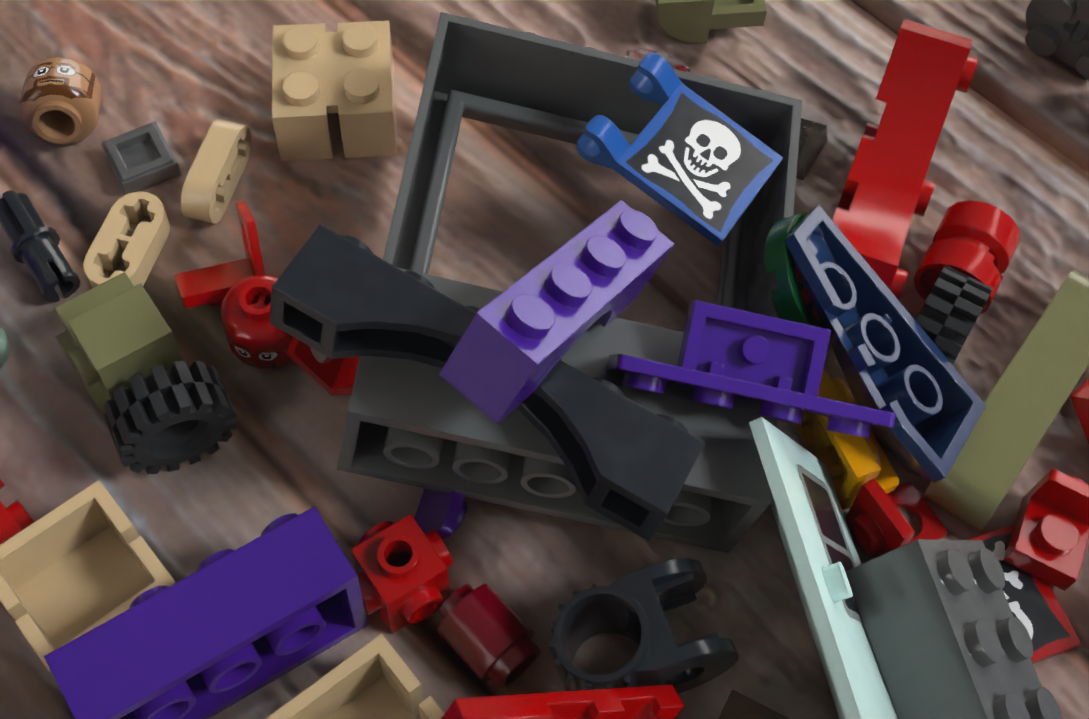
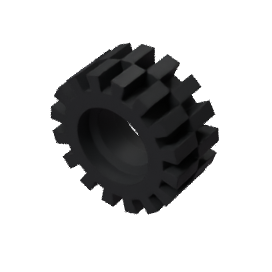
(952, 310)
(170, 417)

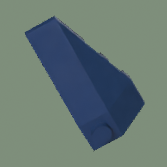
(884, 352)

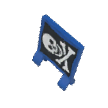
(686, 156)

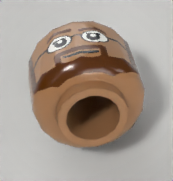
(60, 101)

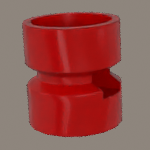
(973, 241)

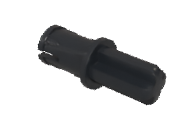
(36, 246)

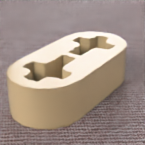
(216, 171)
(118, 243)

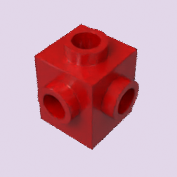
(402, 572)

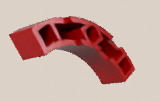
(893, 158)

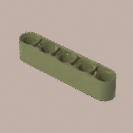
(1019, 408)

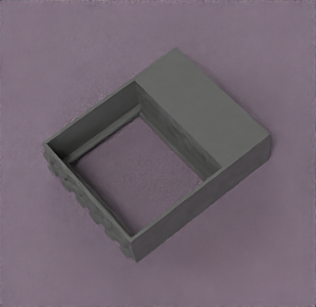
(425, 433)

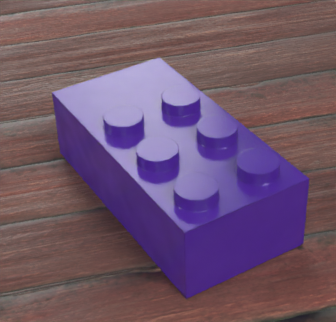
(219, 630)

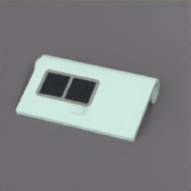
(818, 555)

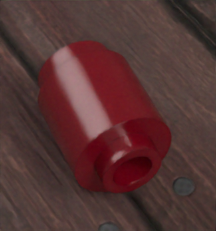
(487, 634)

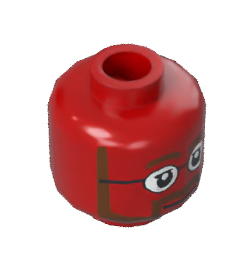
(247, 325)

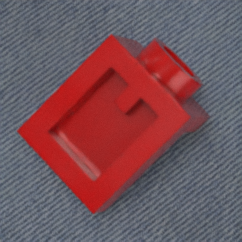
(1052, 530)

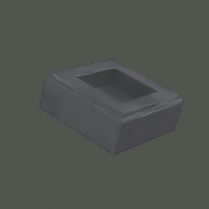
(141, 158)

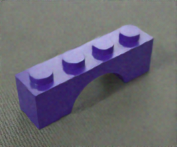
(547, 310)

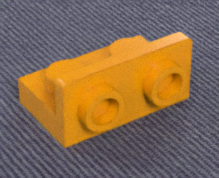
(848, 457)

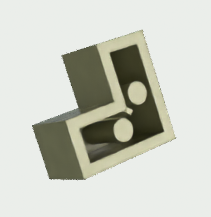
(114, 336)

